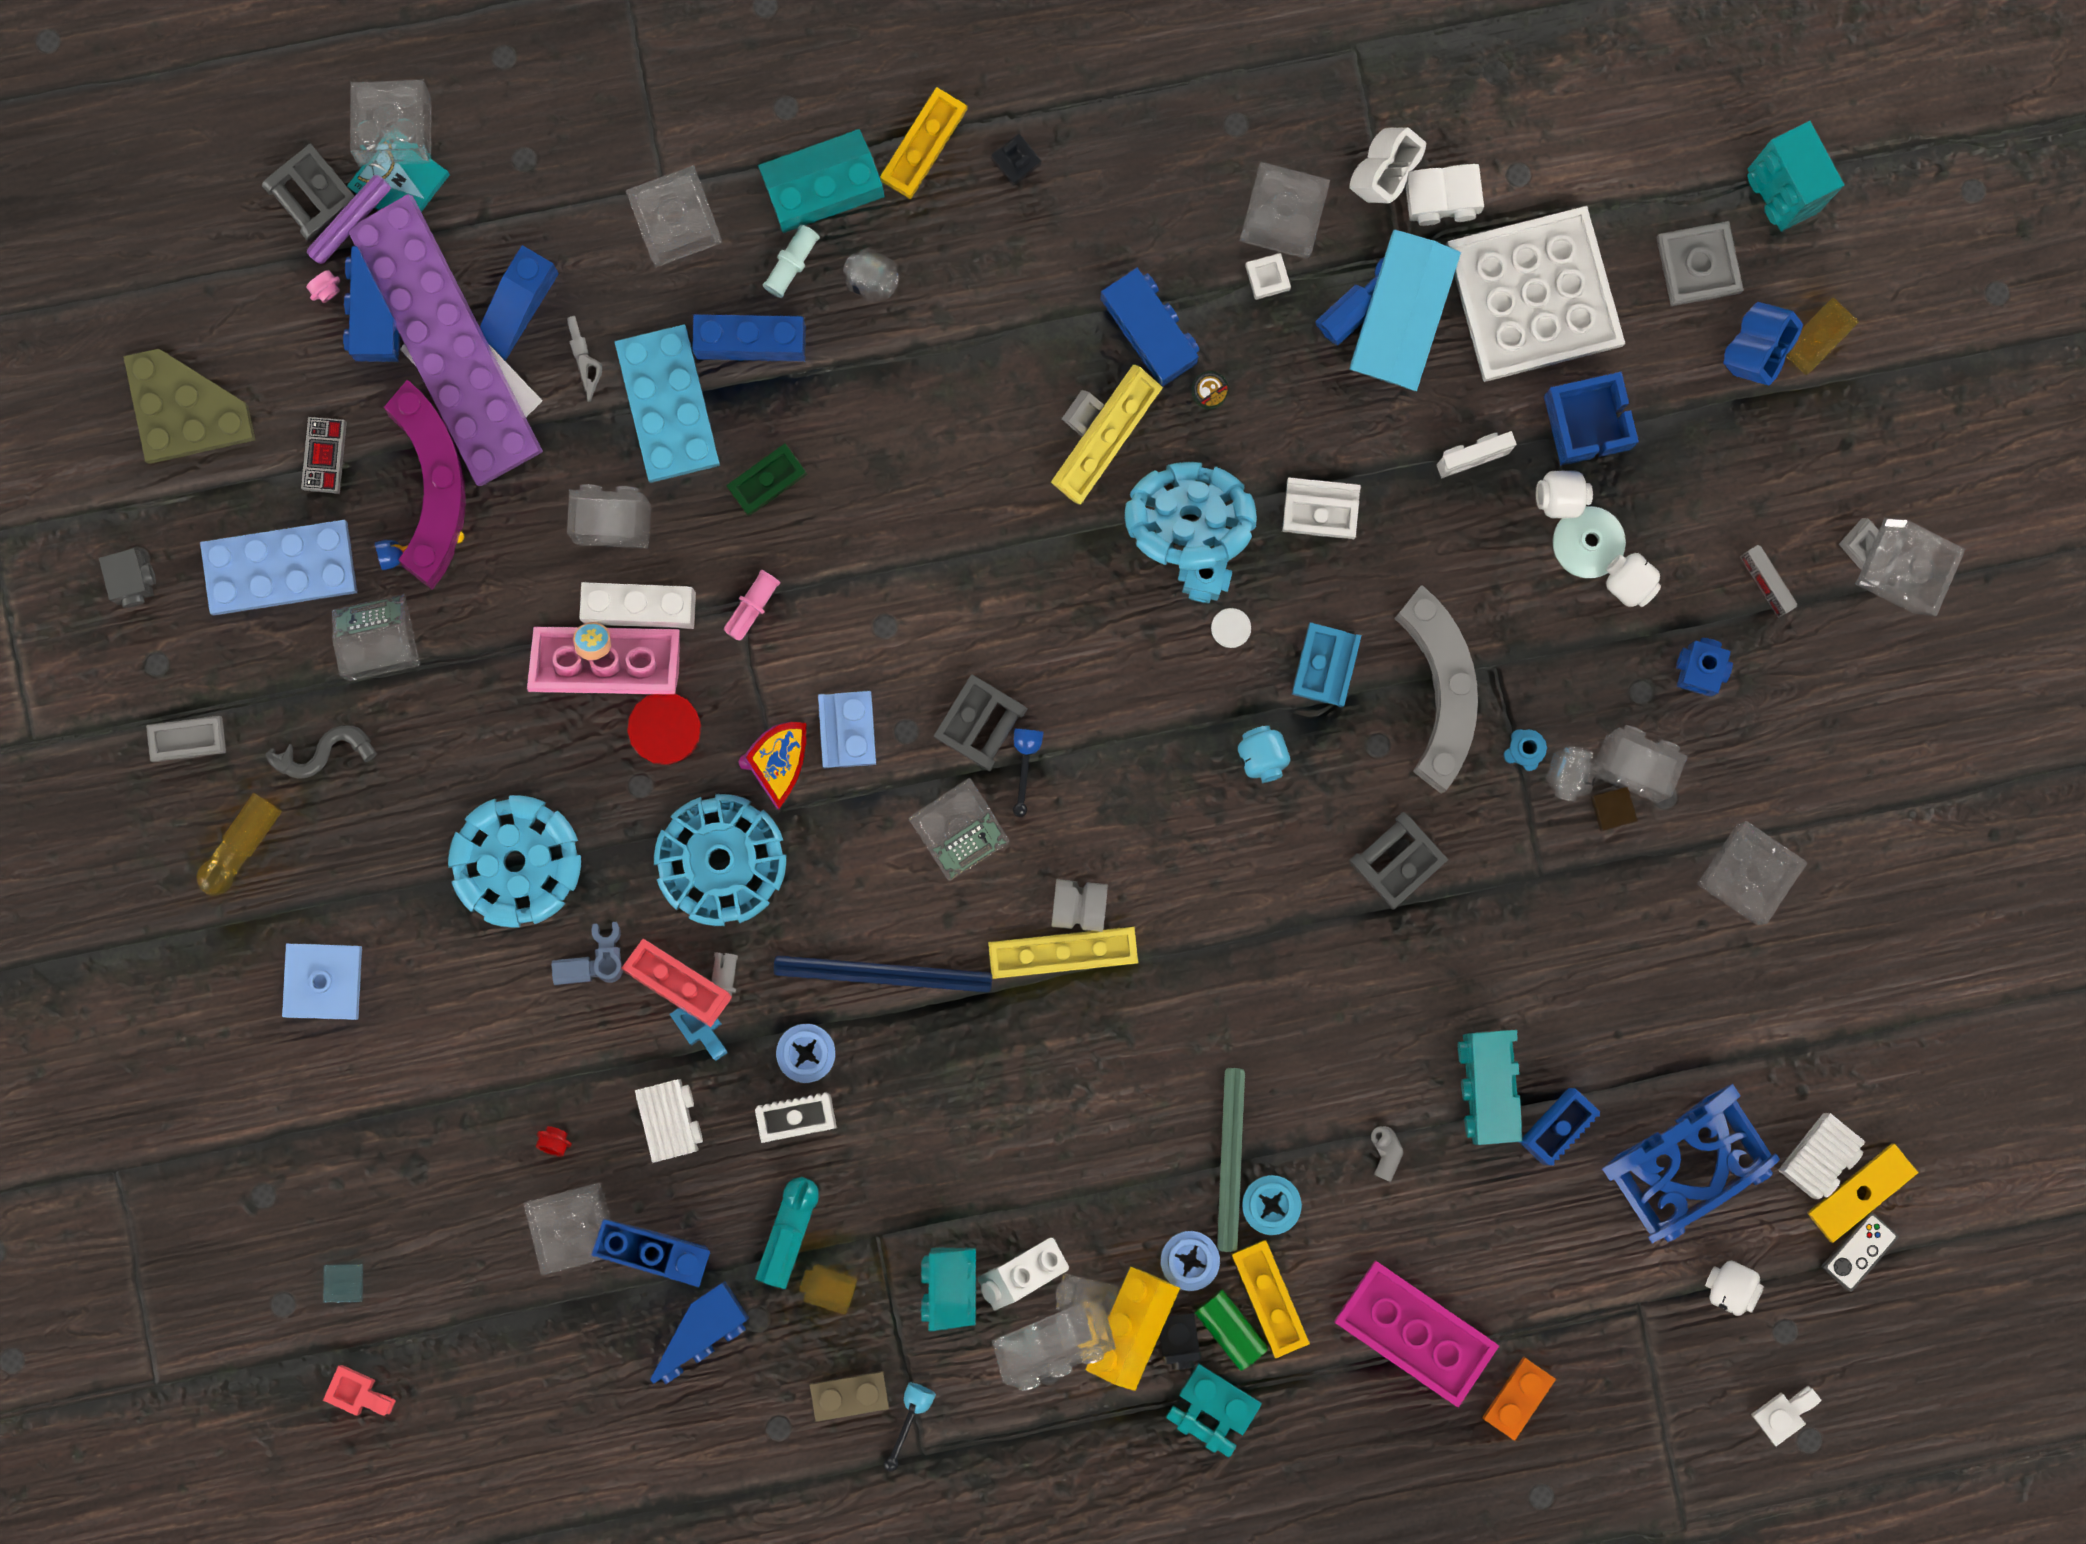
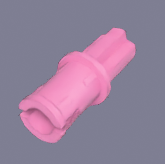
(751, 605)

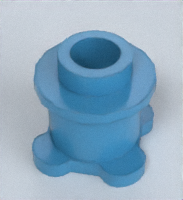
(1516, 754)

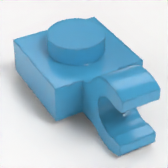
(696, 1030)

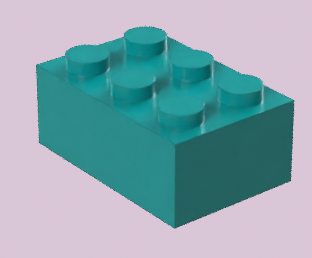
(1794, 176)

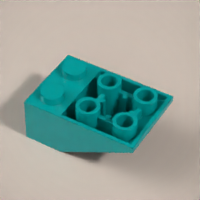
(951, 1288)

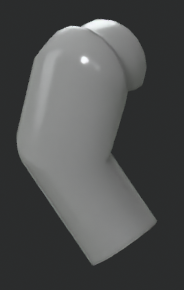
(1389, 1150)

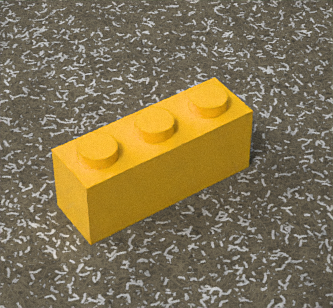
(1135, 1327)

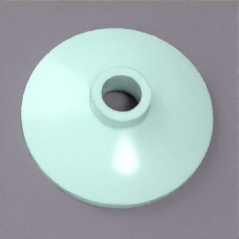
(1573, 551)

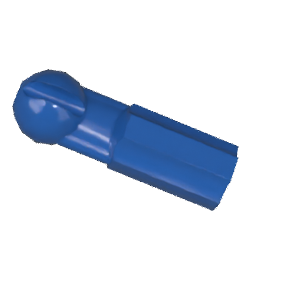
(1348, 311)

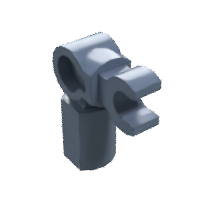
(606, 966)

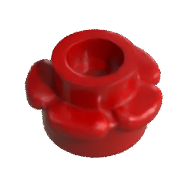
(553, 1141)

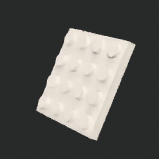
(1536, 294)

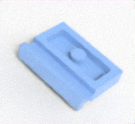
(847, 729)

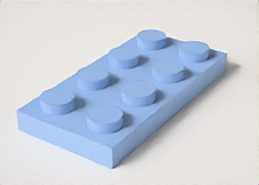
(278, 567)

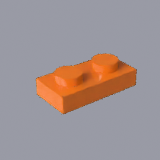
(1519, 1398)

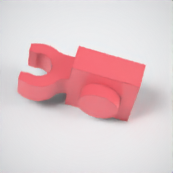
(353, 1392)

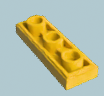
(1880, 1179)

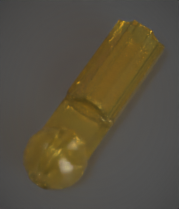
(238, 843)

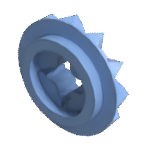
(803, 1035)
(1206, 1253)

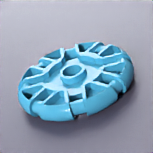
(1193, 497)
(493, 854)
(735, 876)

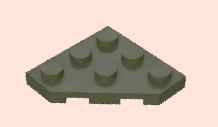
(181, 409)

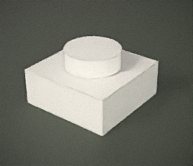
(1268, 276)

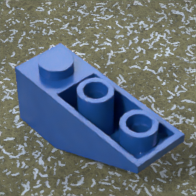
(372, 326)
(651, 1252)
(704, 1323)

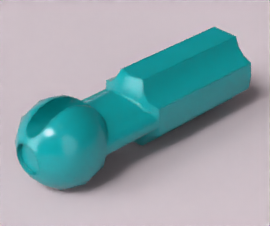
(788, 1231)

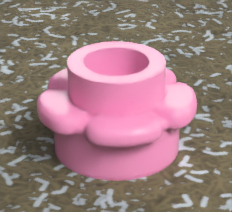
(323, 286)

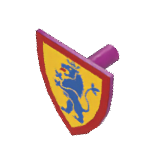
(777, 759)

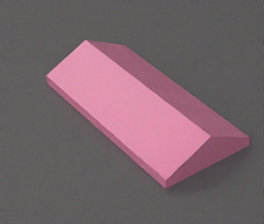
(636, 663)

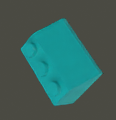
(822, 180)

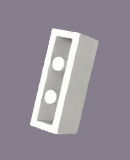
(638, 605)

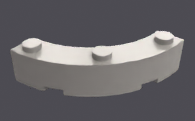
(1453, 685)

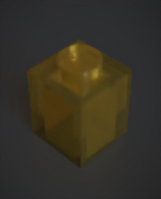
(829, 1288)

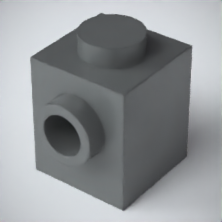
(127, 577)

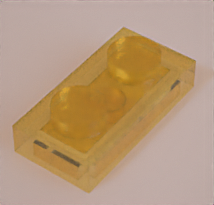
(1821, 335)

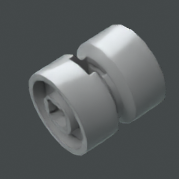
(1079, 905)

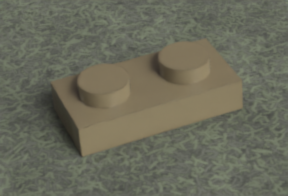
(849, 1396)

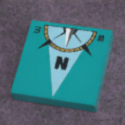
(417, 180)

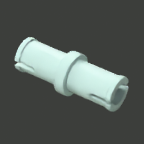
(791, 261)

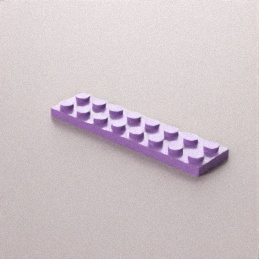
(445, 341)

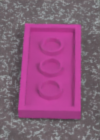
(1416, 1333)

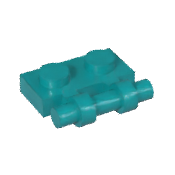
(1218, 1399)

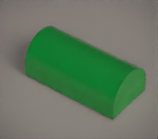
(1231, 1330)

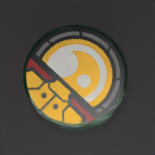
(1209, 390)

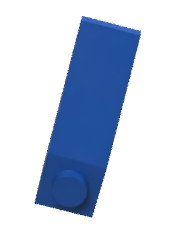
(517, 300)

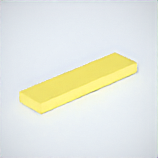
(1106, 434)
(1063, 952)

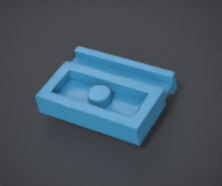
(1326, 664)

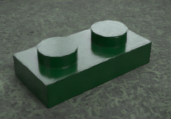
(766, 479)

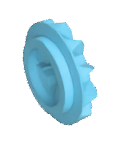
(1289, 1203)

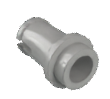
(724, 971)

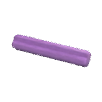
(353, 213)

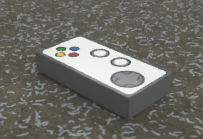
(1860, 1251)

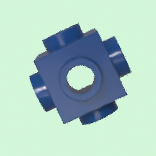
(1695, 675)

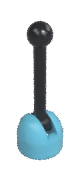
(917, 1401)

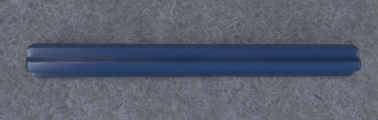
(882, 974)

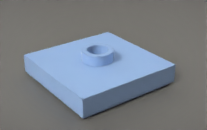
(322, 981)

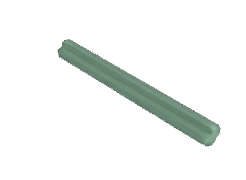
(1231, 1160)

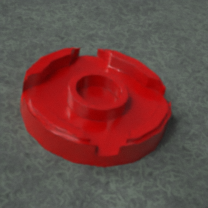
(664, 728)

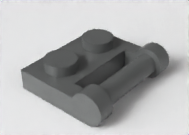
(317, 182)
(969, 716)
(1405, 871)

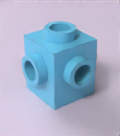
(1206, 589)

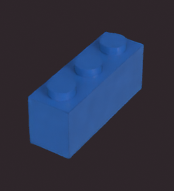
(1150, 326)
(749, 337)

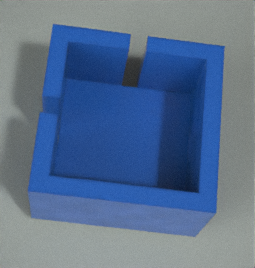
(1586, 418)

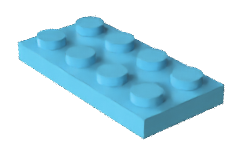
(667, 403)

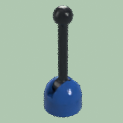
(1027, 743)

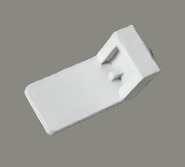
(1023, 1274)

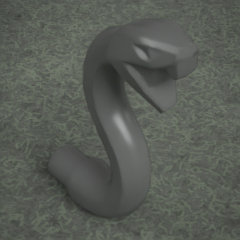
(351, 734)

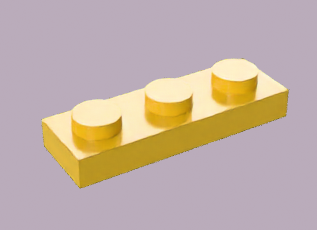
(923, 143)
(1270, 1299)

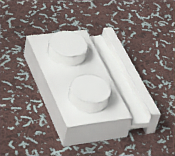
(1486, 450)
(1321, 508)

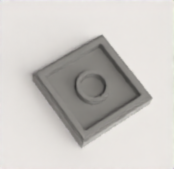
(1699, 263)

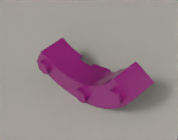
(443, 481)

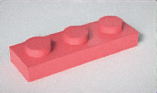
(676, 982)

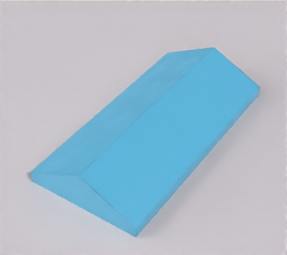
(1405, 310)

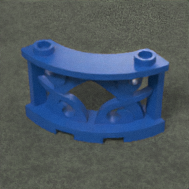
(1642, 1157)

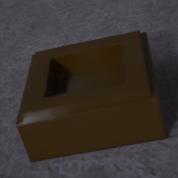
(1614, 809)

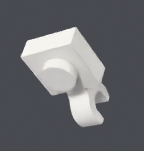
(1781, 1417)

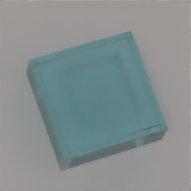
(343, 1283)

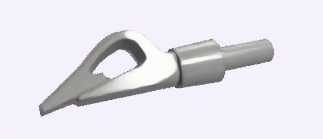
(580, 352)

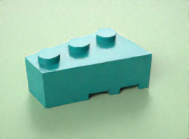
(1491, 1087)

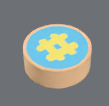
(592, 641)

